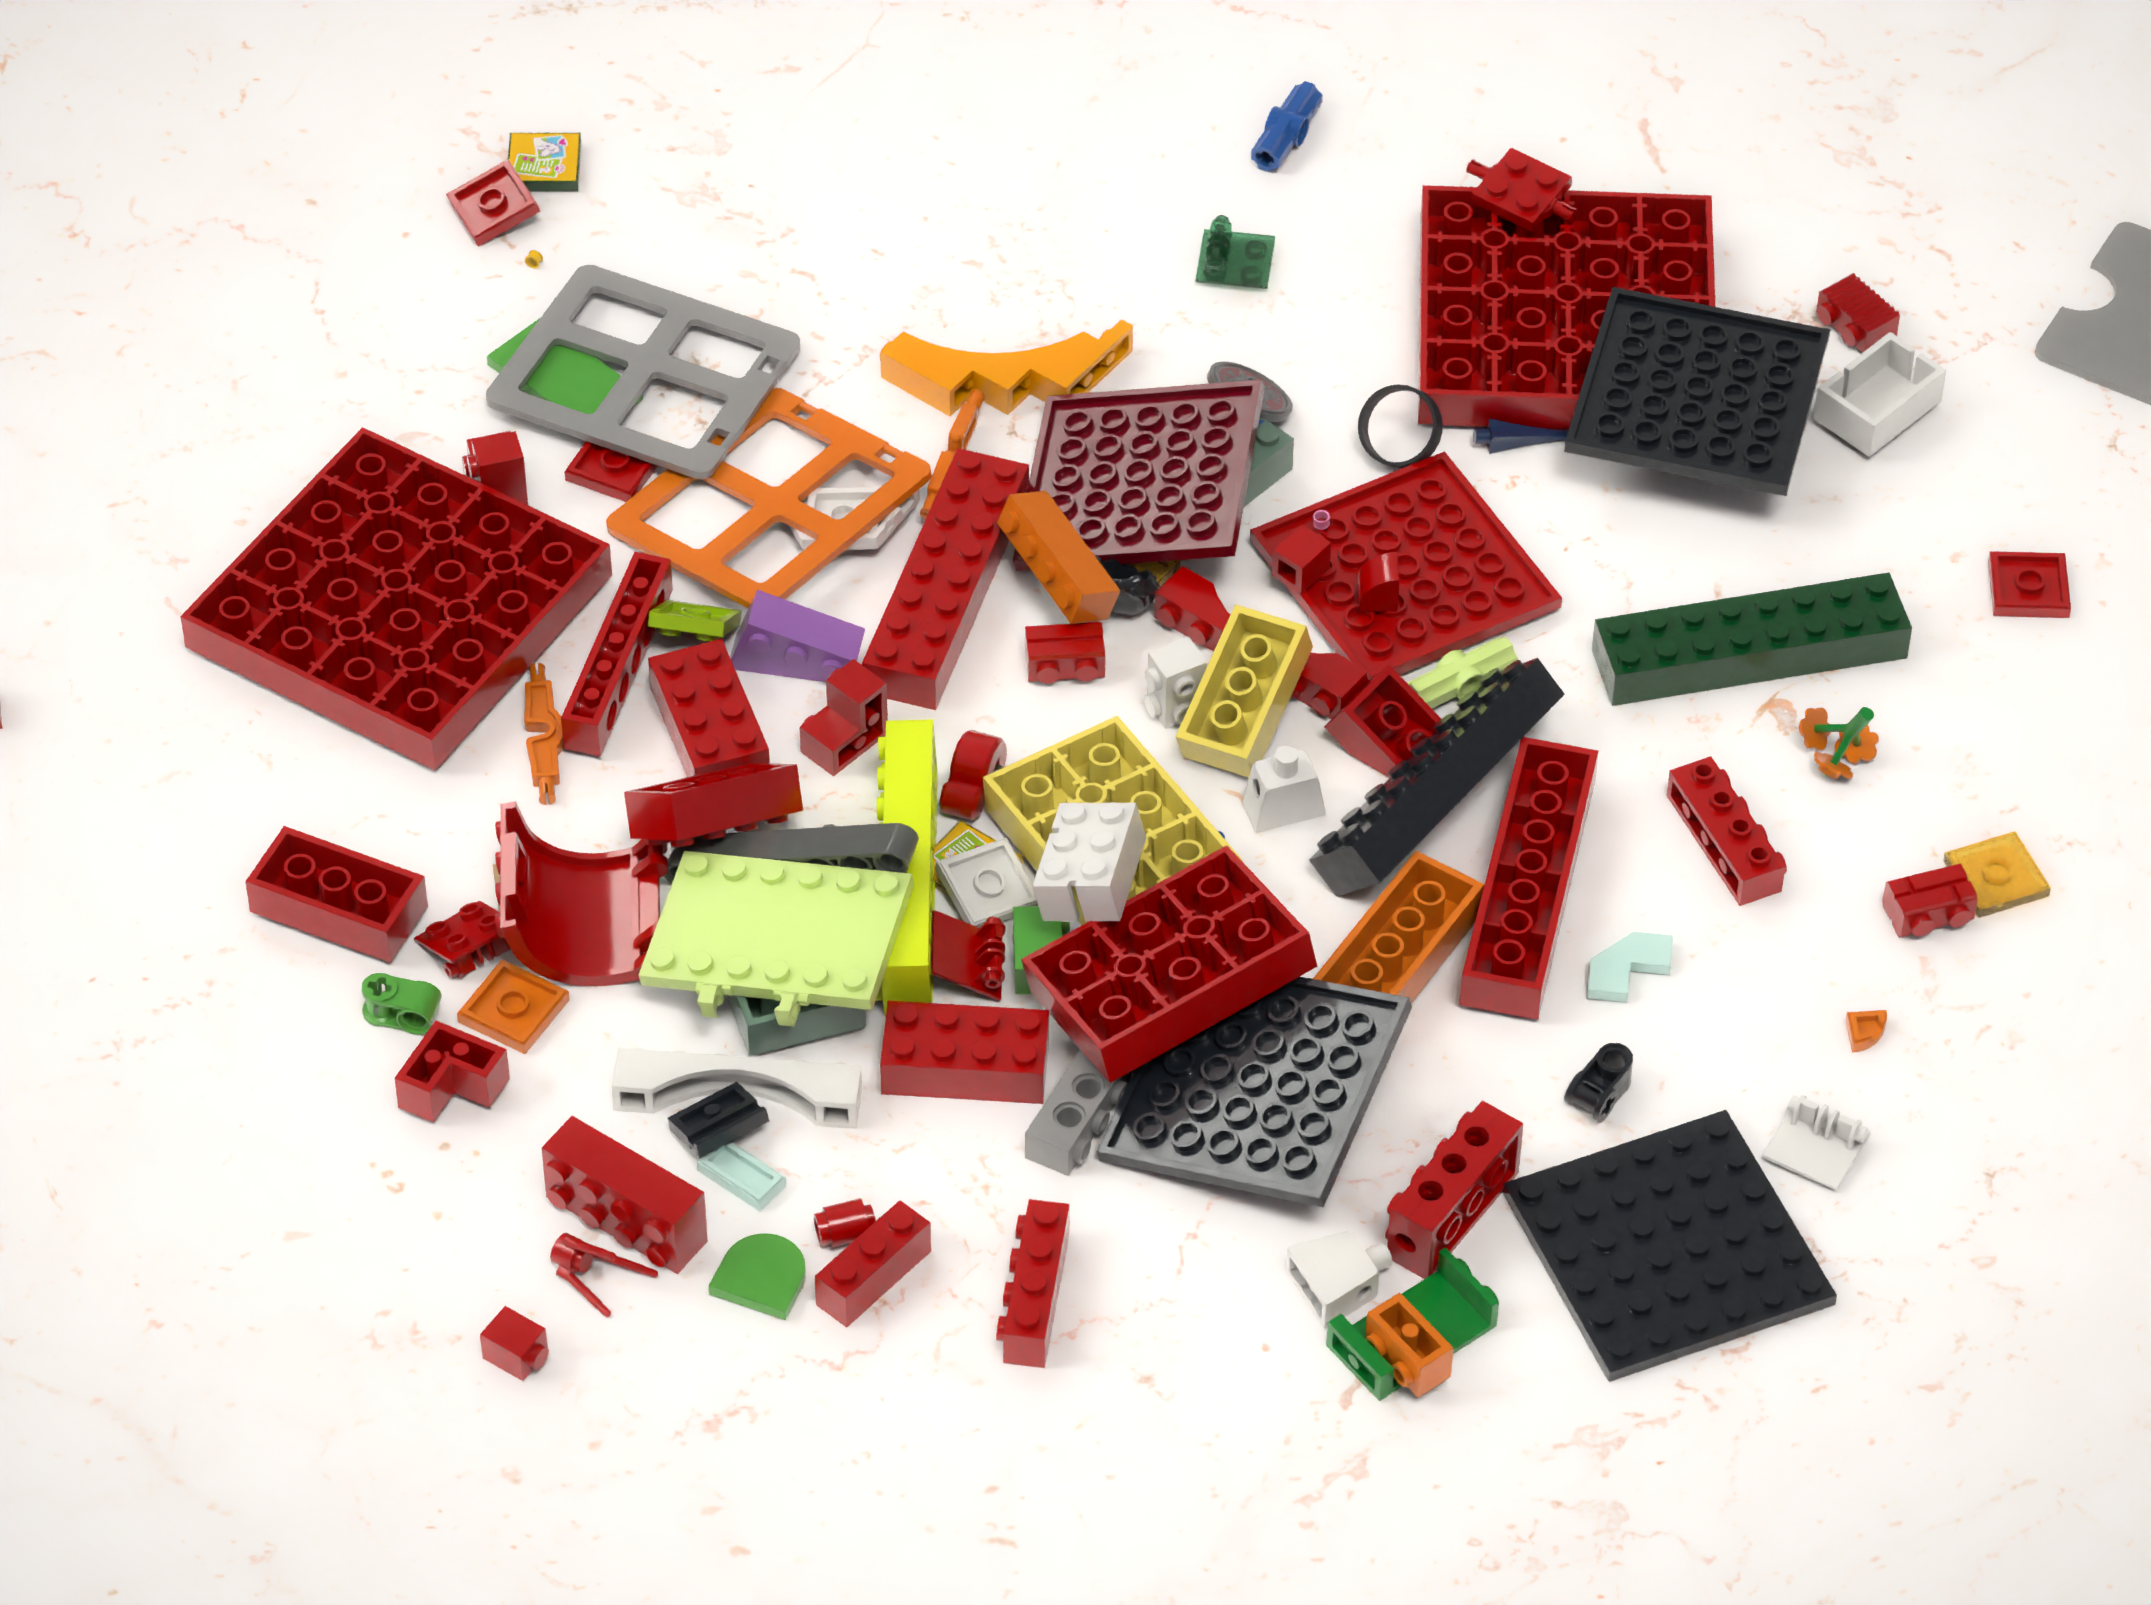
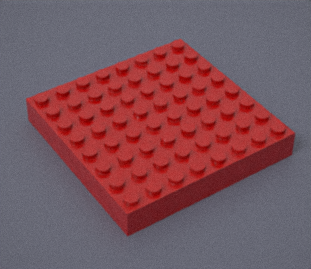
(1520, 310)
(397, 597)

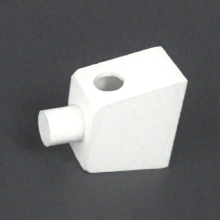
(1283, 790)
(1336, 1273)

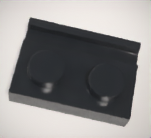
(718, 1119)

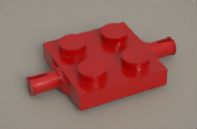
(1522, 189)

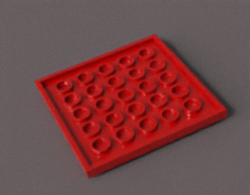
(1455, 563)

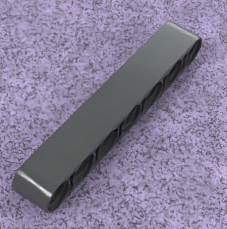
(854, 846)

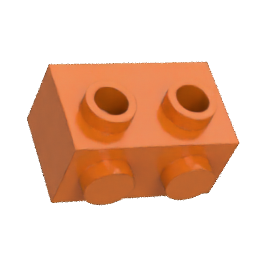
(1409, 1345)

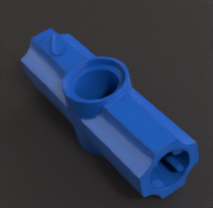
(1286, 126)

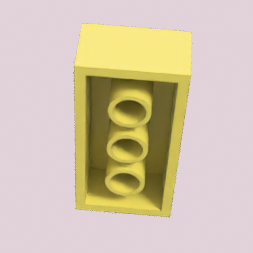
(1244, 690)

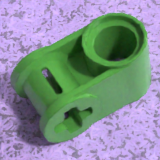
(402, 1005)

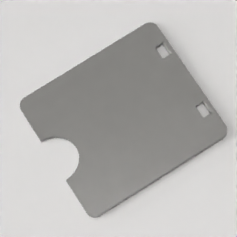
(2112, 341)

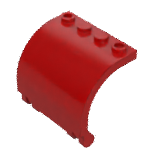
(576, 912)

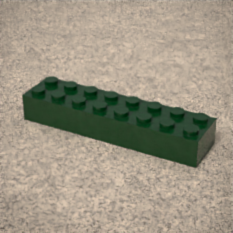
(1751, 638)

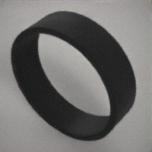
(1368, 407)

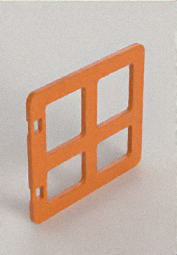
(776, 503)

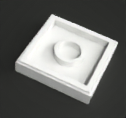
(986, 882)

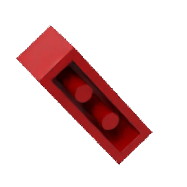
(873, 1263)

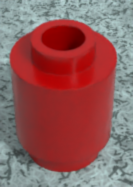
(843, 1222)

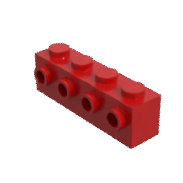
(1726, 830)
(1035, 1284)

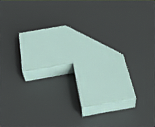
(1635, 953)

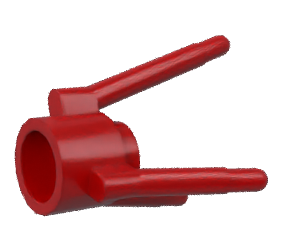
(577, 1255)

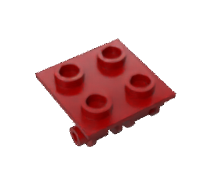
(465, 939)
(969, 953)

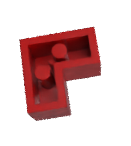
(497, 463)
(849, 722)
(448, 1064)

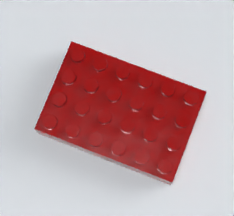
(1170, 964)

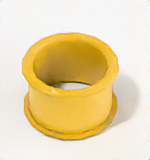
(533, 259)

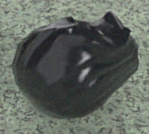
(1136, 588)

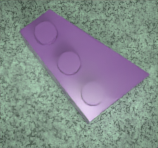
(793, 640)

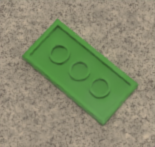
(563, 375)

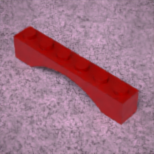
(1194, 609)

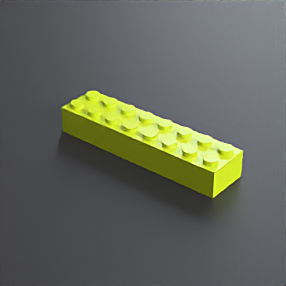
(910, 798)

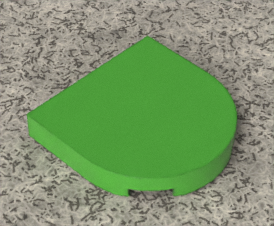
(761, 1274)

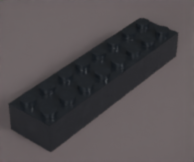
(1435, 776)

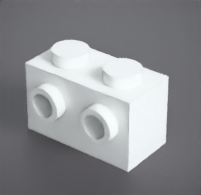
(1173, 680)

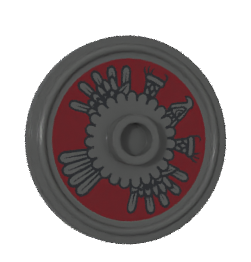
(1275, 403)

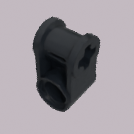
(1602, 1080)

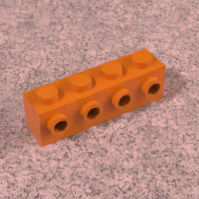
(1058, 557)

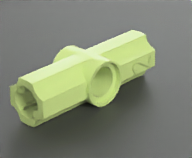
(1461, 672)

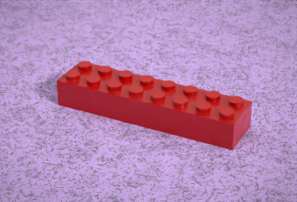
(945, 579)
(1529, 878)

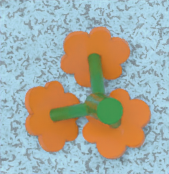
(1855, 740)

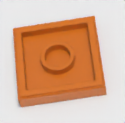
(513, 1006)

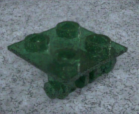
(1234, 256)

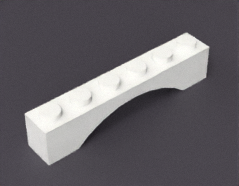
(657, 1079)

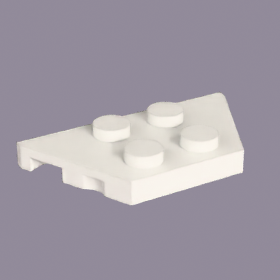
(841, 501)

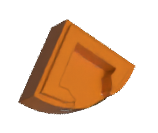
(1865, 1028)

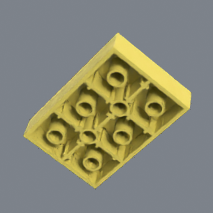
(1101, 767)

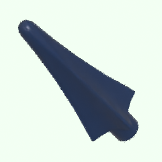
(1506, 435)

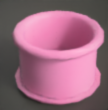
(1321, 524)

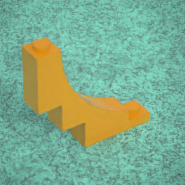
(948, 375)

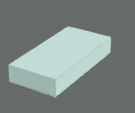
(742, 1175)

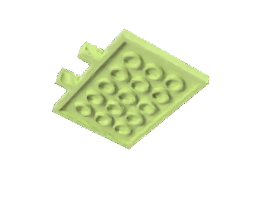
(776, 932)

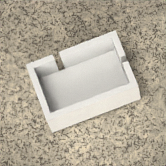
(1875, 394)
(1094, 851)

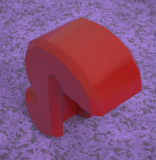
(971, 761)

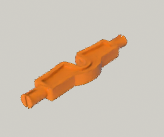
(958, 438)
(546, 747)

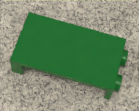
(1447, 1299)

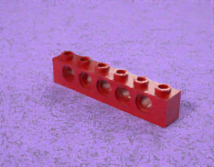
(615, 655)

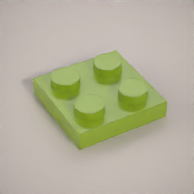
(705, 620)

